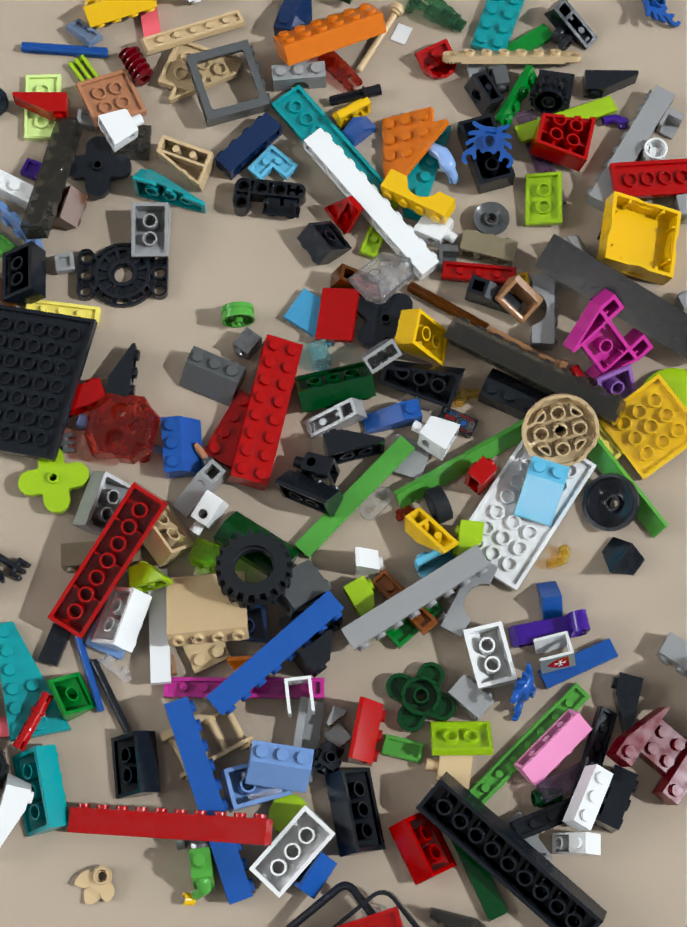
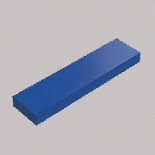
(585, 660)

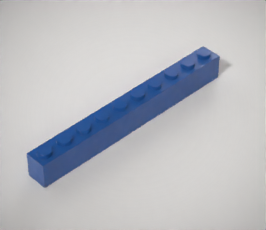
(207, 795)

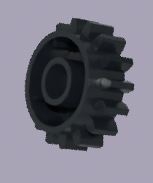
(548, 96)

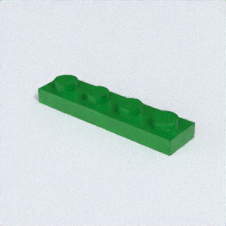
(516, 96)

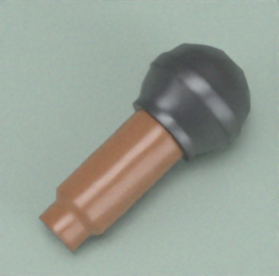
(202, 454)

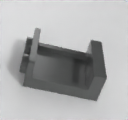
(305, 588)

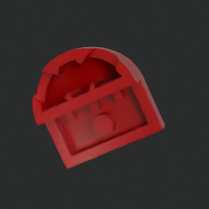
(431, 61)

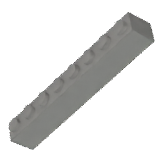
(632, 142)
(415, 598)

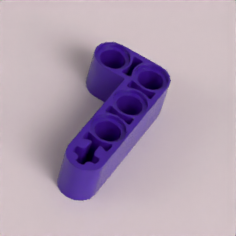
(575, 623)

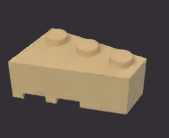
(187, 160)

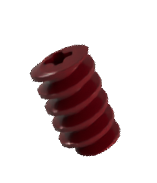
(136, 65)

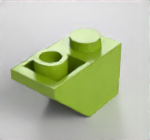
(469, 534)

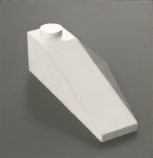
(13, 804)

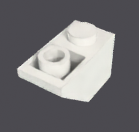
(576, 843)

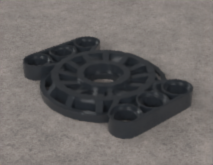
(103, 270)

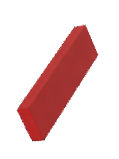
(463, 272)

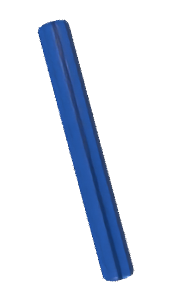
(62, 49)

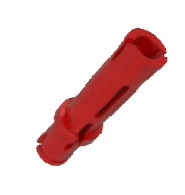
(33, 720)

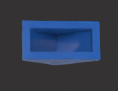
(359, 129)
(550, 600)

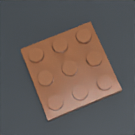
(110, 94)

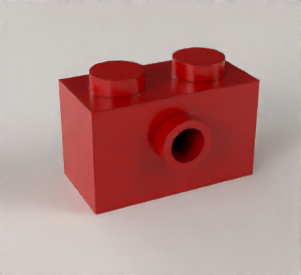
(481, 474)

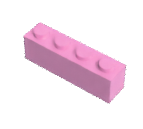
(553, 747)

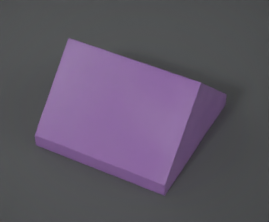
(618, 381)

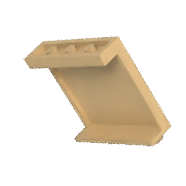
(201, 613)

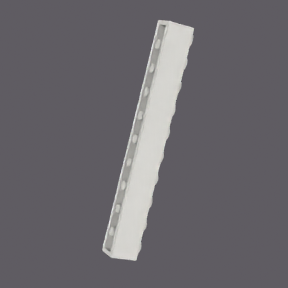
(375, 207)

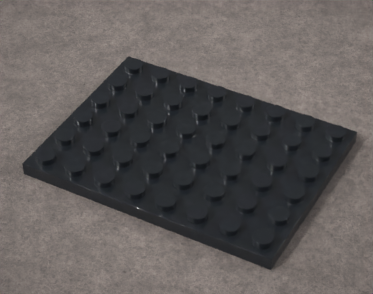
(39, 377)

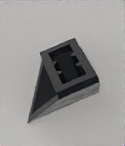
(622, 557)

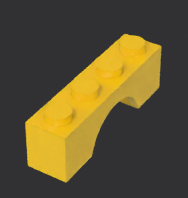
(436, 207)

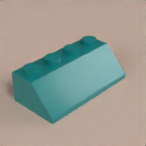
(48, 808)

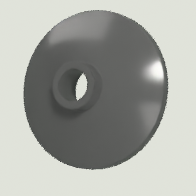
(491, 211)

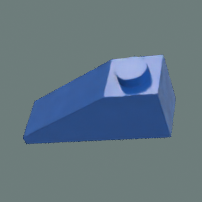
(393, 417)

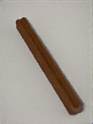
(443, 304)

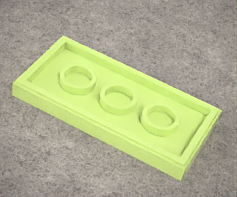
(35, 126)

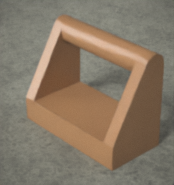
(524, 292)

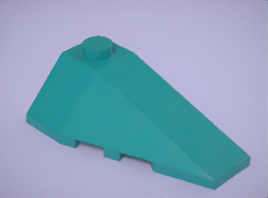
(158, 188)

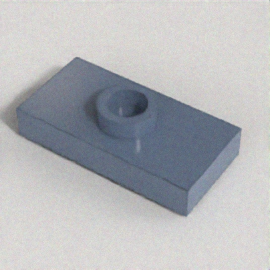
(84, 33)

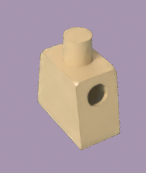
(456, 765)

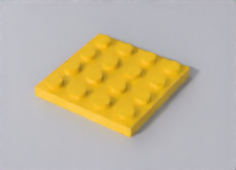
(651, 427)

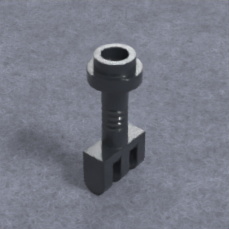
(15, 566)

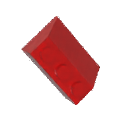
(366, 732)
(422, 847)

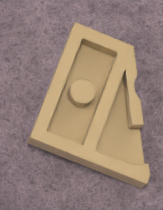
(206, 655)

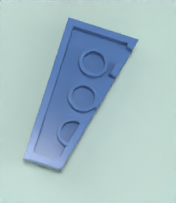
(14, 221)

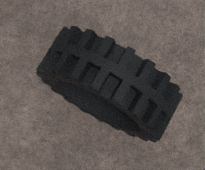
(254, 593)

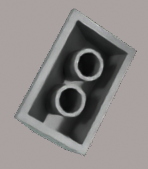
(212, 376)

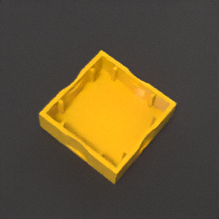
(639, 238)

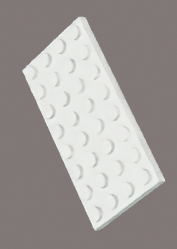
(512, 540)

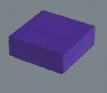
(30, 169)

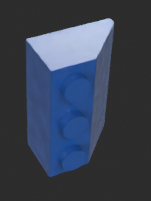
(178, 439)

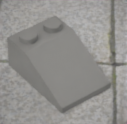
(150, 229)

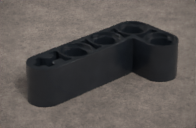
(271, 188)

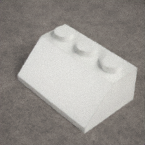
(122, 619)
(490, 655)

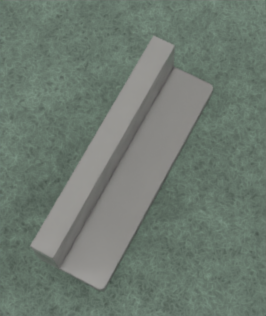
(308, 727)

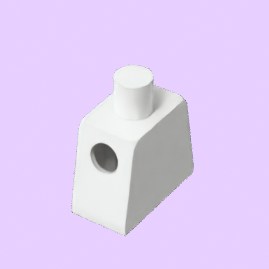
(119, 127)
(435, 233)
(436, 435)
(208, 504)

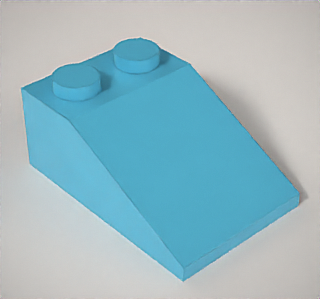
(541, 491)

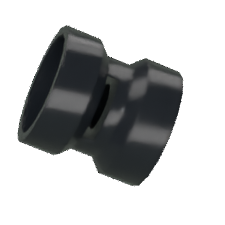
(561, 38)

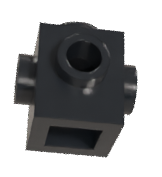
(327, 758)

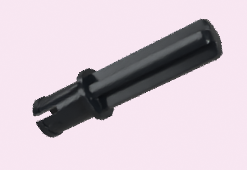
(370, 91)

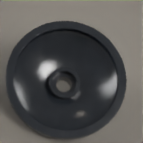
(599, 501)

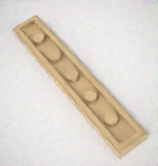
(192, 32)

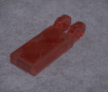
(340, 70)

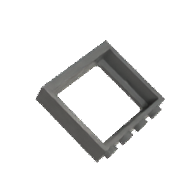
(236, 111)

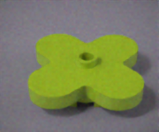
(55, 493)

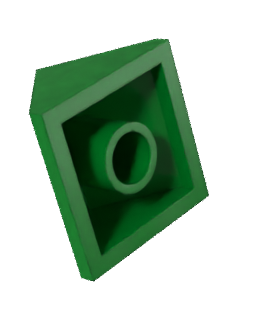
(71, 695)

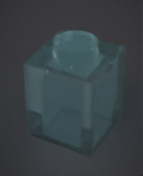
(319, 355)

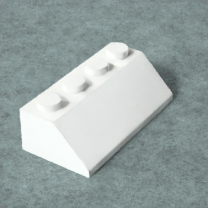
(292, 851)

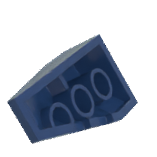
(293, 14)

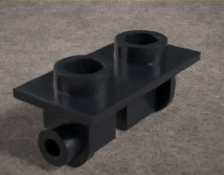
(273, 208)

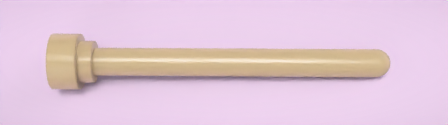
(397, 10)

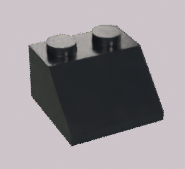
(323, 242)
(315, 656)

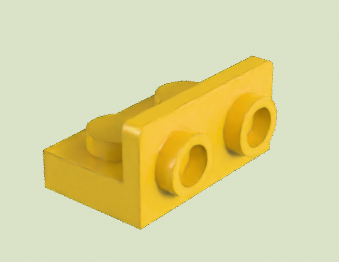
(356, 109)

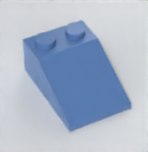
(242, 795)

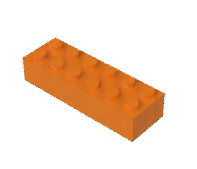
(329, 33)

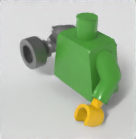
(201, 869)

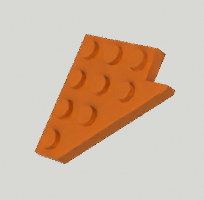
(409, 138)

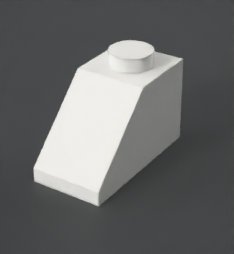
(367, 561)

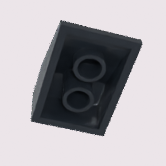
(350, 445)

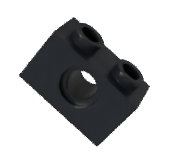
(484, 92)

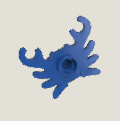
(657, 11)
(489, 140)
(522, 691)

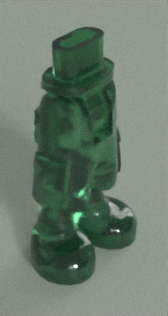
(438, 13)

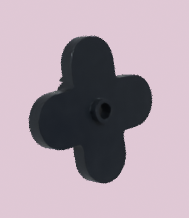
(99, 168)
(376, 329)

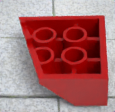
(563, 139)

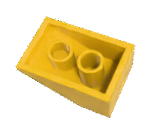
(421, 336)

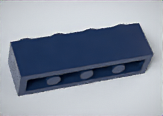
(248, 145)

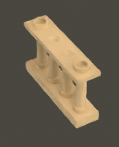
(208, 718)

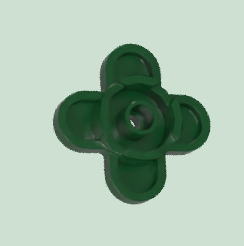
(427, 683)

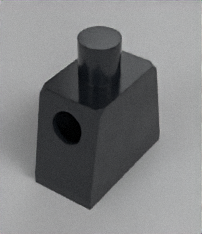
(318, 466)

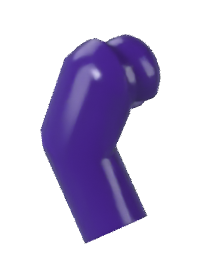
(612, 119)

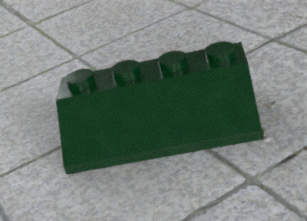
(334, 386)
(240, 523)

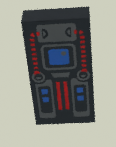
(467, 423)

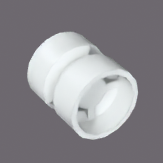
(654, 150)

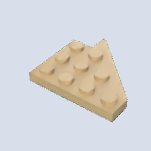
(213, 72)

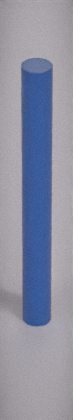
(89, 674)

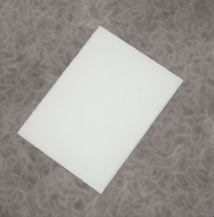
(401, 33)

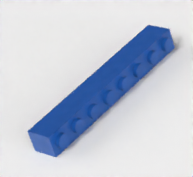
(275, 652)

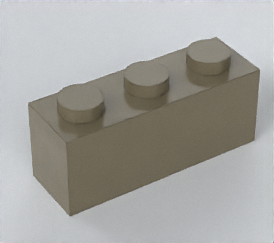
(487, 248)

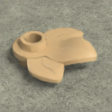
(94, 886)

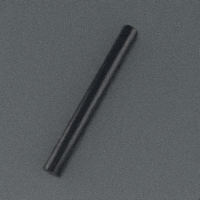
(110, 696)

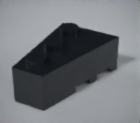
(616, 799)

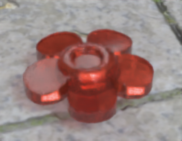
(401, 513)

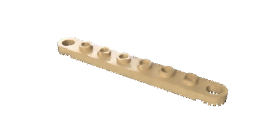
(505, 56)

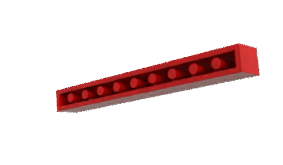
(170, 825)

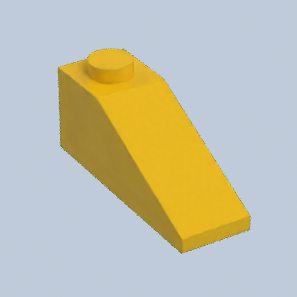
(428, 531)

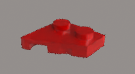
(345, 213)

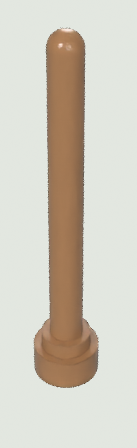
(558, 363)

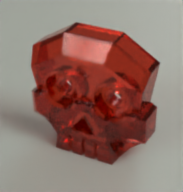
(106, 426)

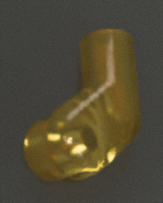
(464, 395)
(561, 558)

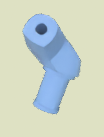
(446, 162)

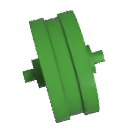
(237, 314)

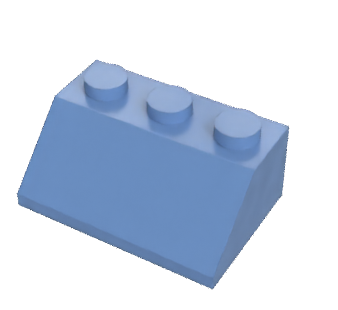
(279, 766)

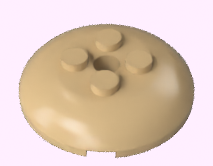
(571, 443)

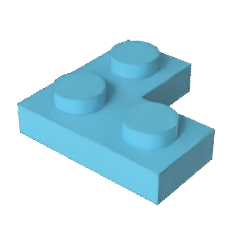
(272, 160)

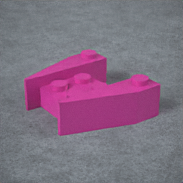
(602, 340)

